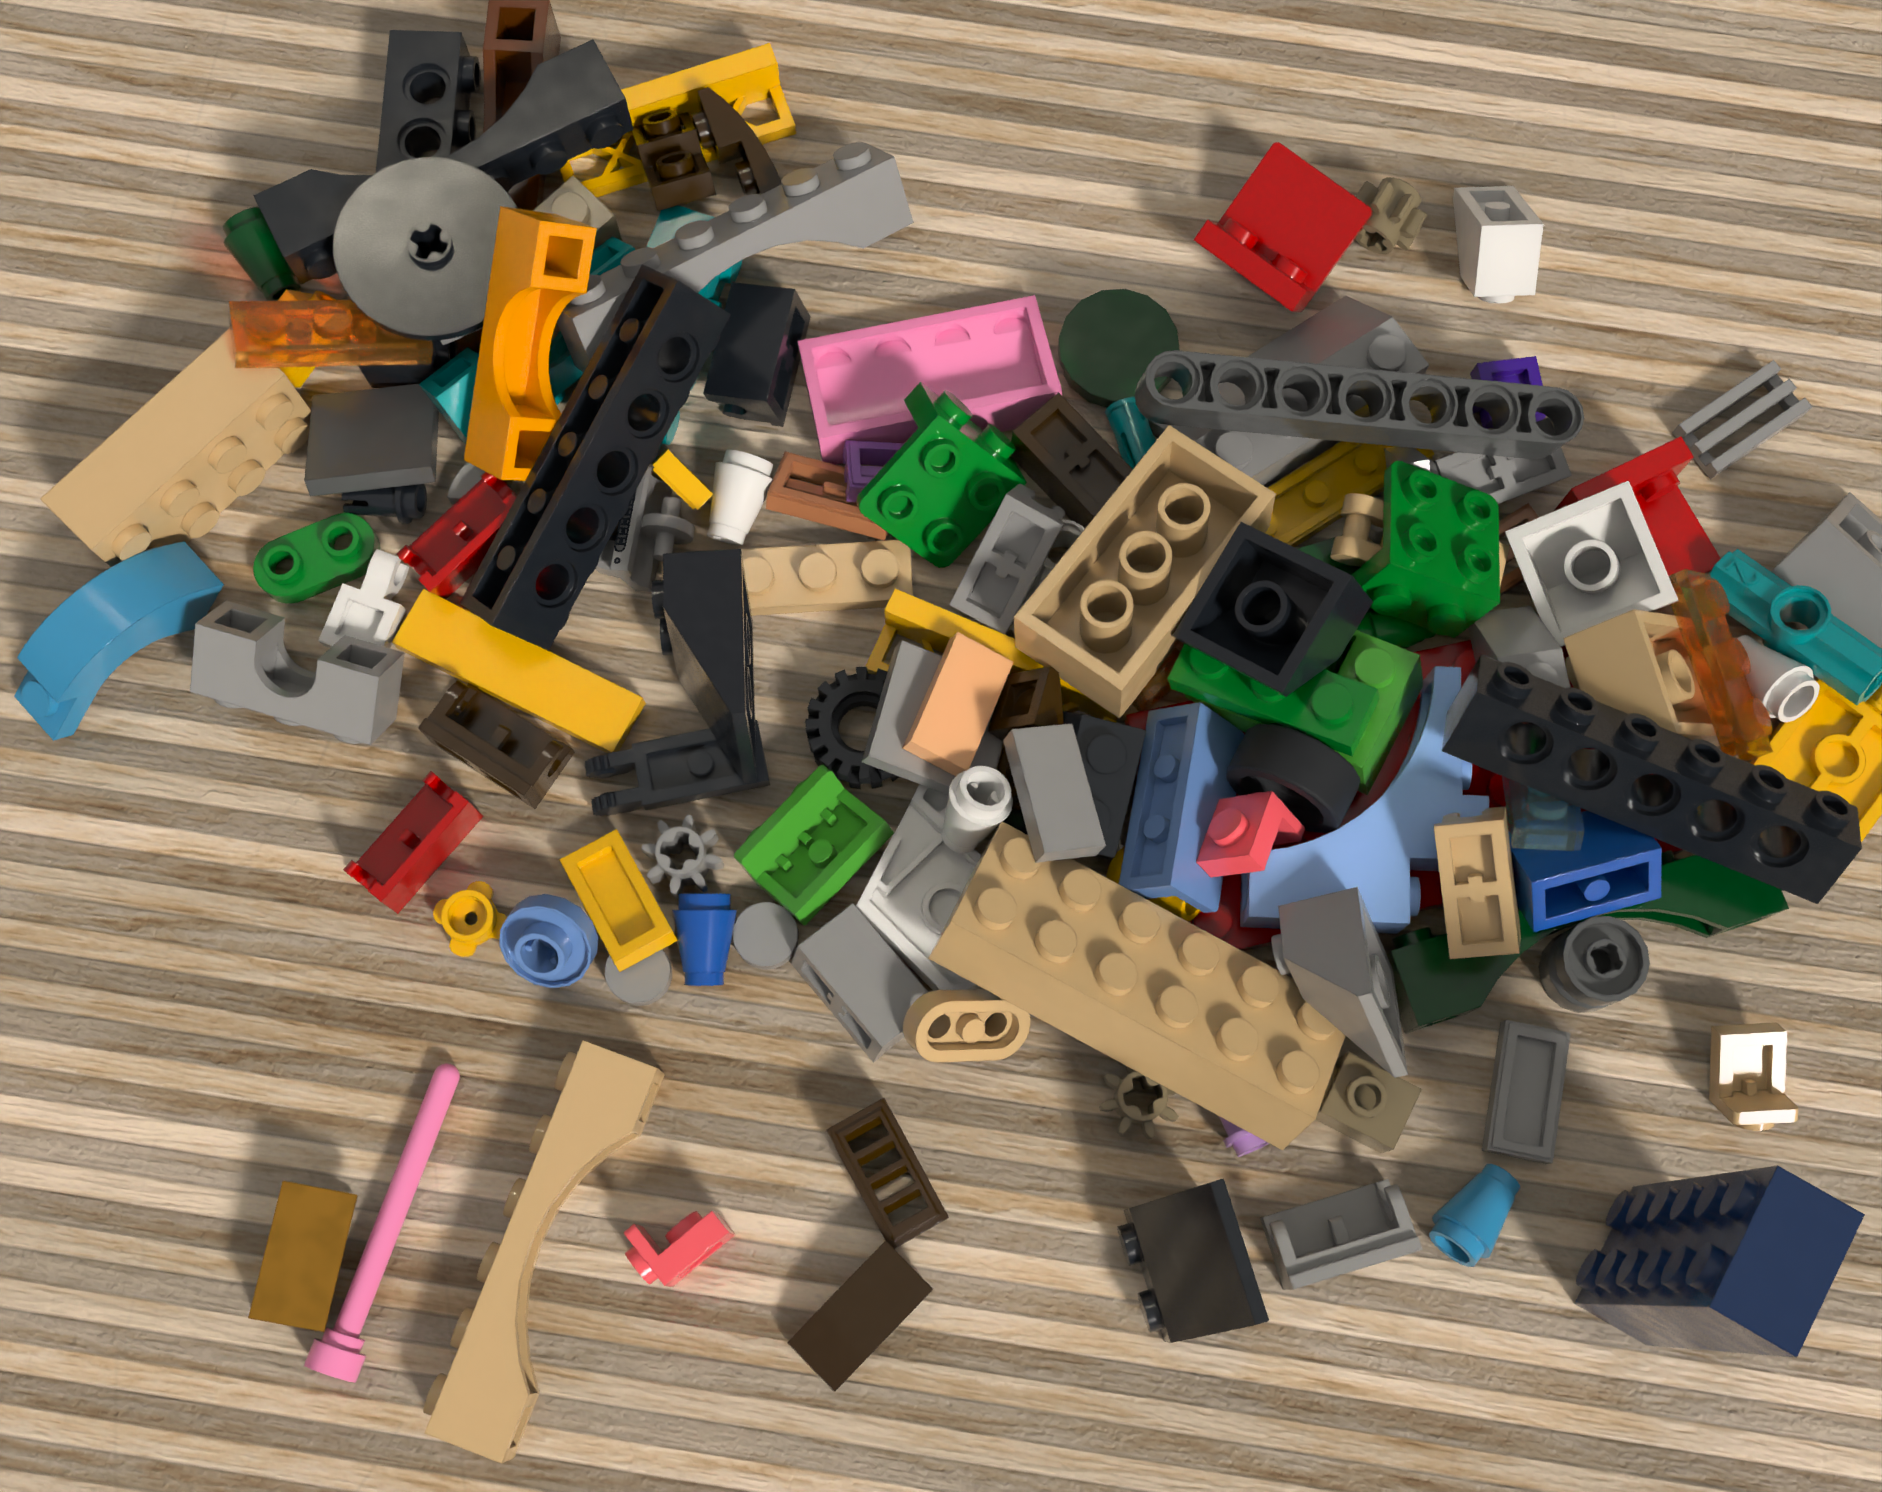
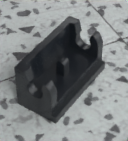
(758, 353)

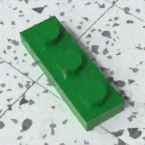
(1324, 707)

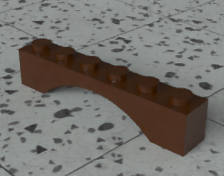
(515, 42)

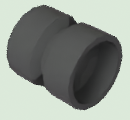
(1581, 974)

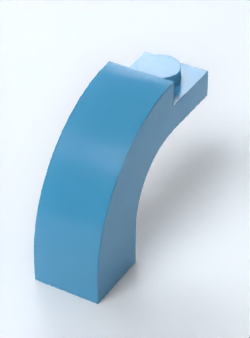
(105, 625)

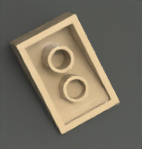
(1643, 669)

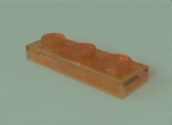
(316, 336)
(1720, 666)

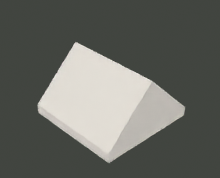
(1591, 562)

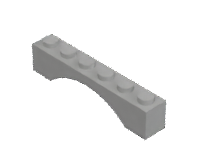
(844, 200)

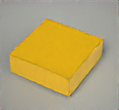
(681, 479)

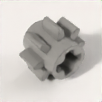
(672, 842)

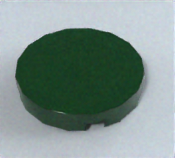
(1112, 342)

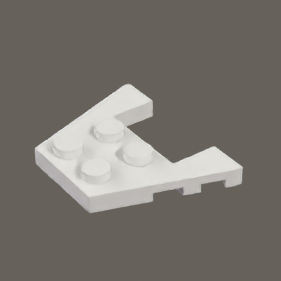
(918, 889)

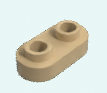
(960, 1026)

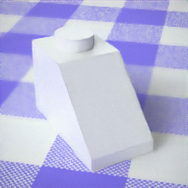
(1497, 242)

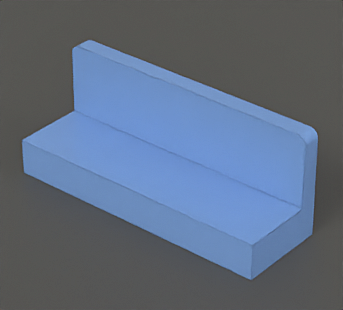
(1175, 801)

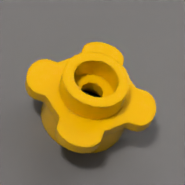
(453, 914)

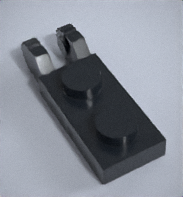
(672, 772)

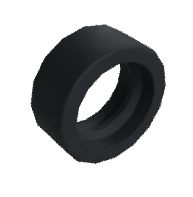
(1299, 770)

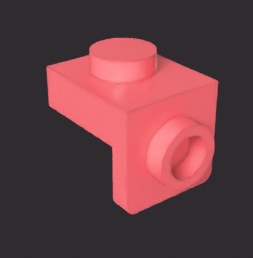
(1244, 833)

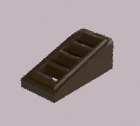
(859, 1124)

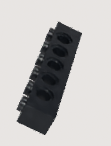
(419, 69)
(595, 458)
(1695, 800)

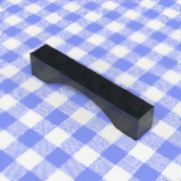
(559, 115)

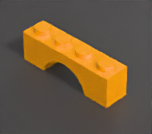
(535, 272)

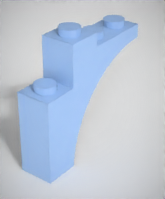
(1382, 841)

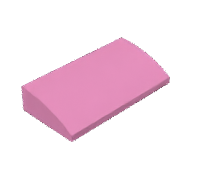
(983, 354)

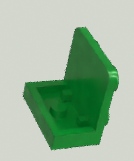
(942, 479)
(1436, 552)

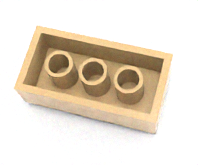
(182, 457)
(1136, 569)

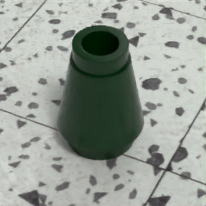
(258, 253)

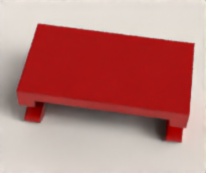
(461, 537)
(415, 843)

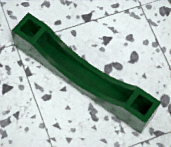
(1693, 897)

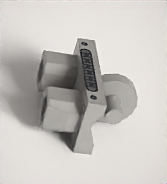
(645, 534)

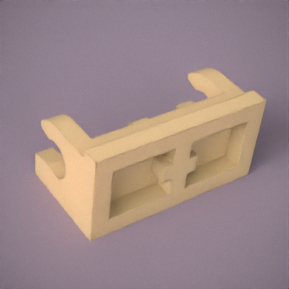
(1478, 884)

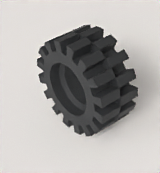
(824, 722)

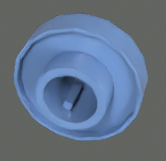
(548, 941)

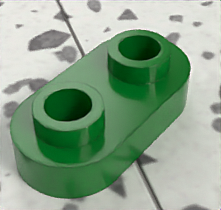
(316, 562)

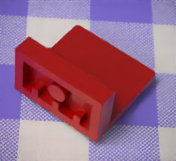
(1286, 228)
(1667, 514)

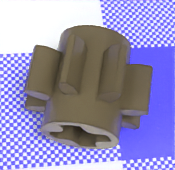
(1393, 217)
(1132, 1113)

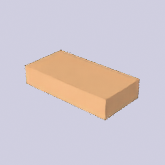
(958, 705)

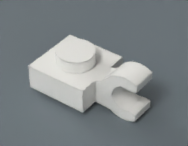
(369, 611)

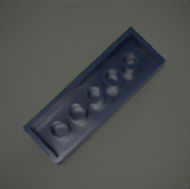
(1719, 1261)

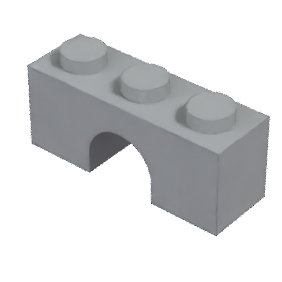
(245, 665)

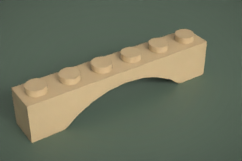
(492, 1379)

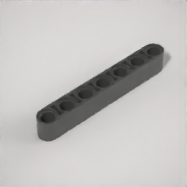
(1385, 392)

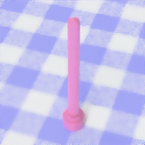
(340, 1347)

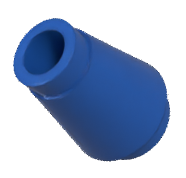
(704, 936)

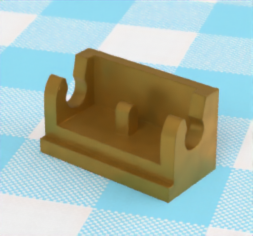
(303, 1256)

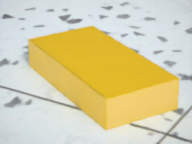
(618, 900)

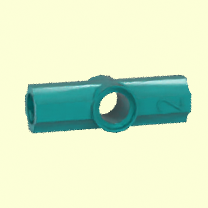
(1828, 646)

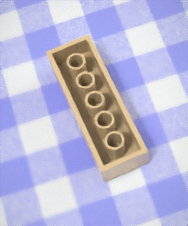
(1141, 987)

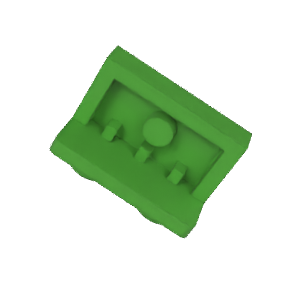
(812, 844)

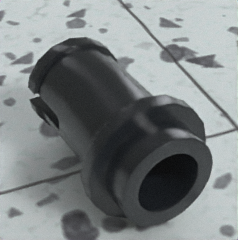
(398, 502)

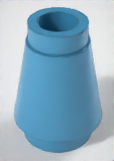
(1475, 1216)

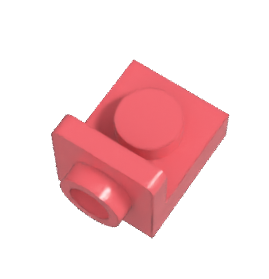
(691, 1244)

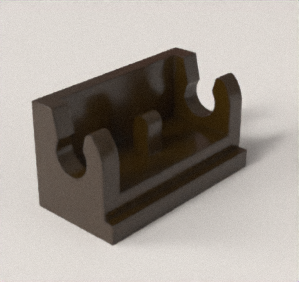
(1068, 459)
(496, 743)

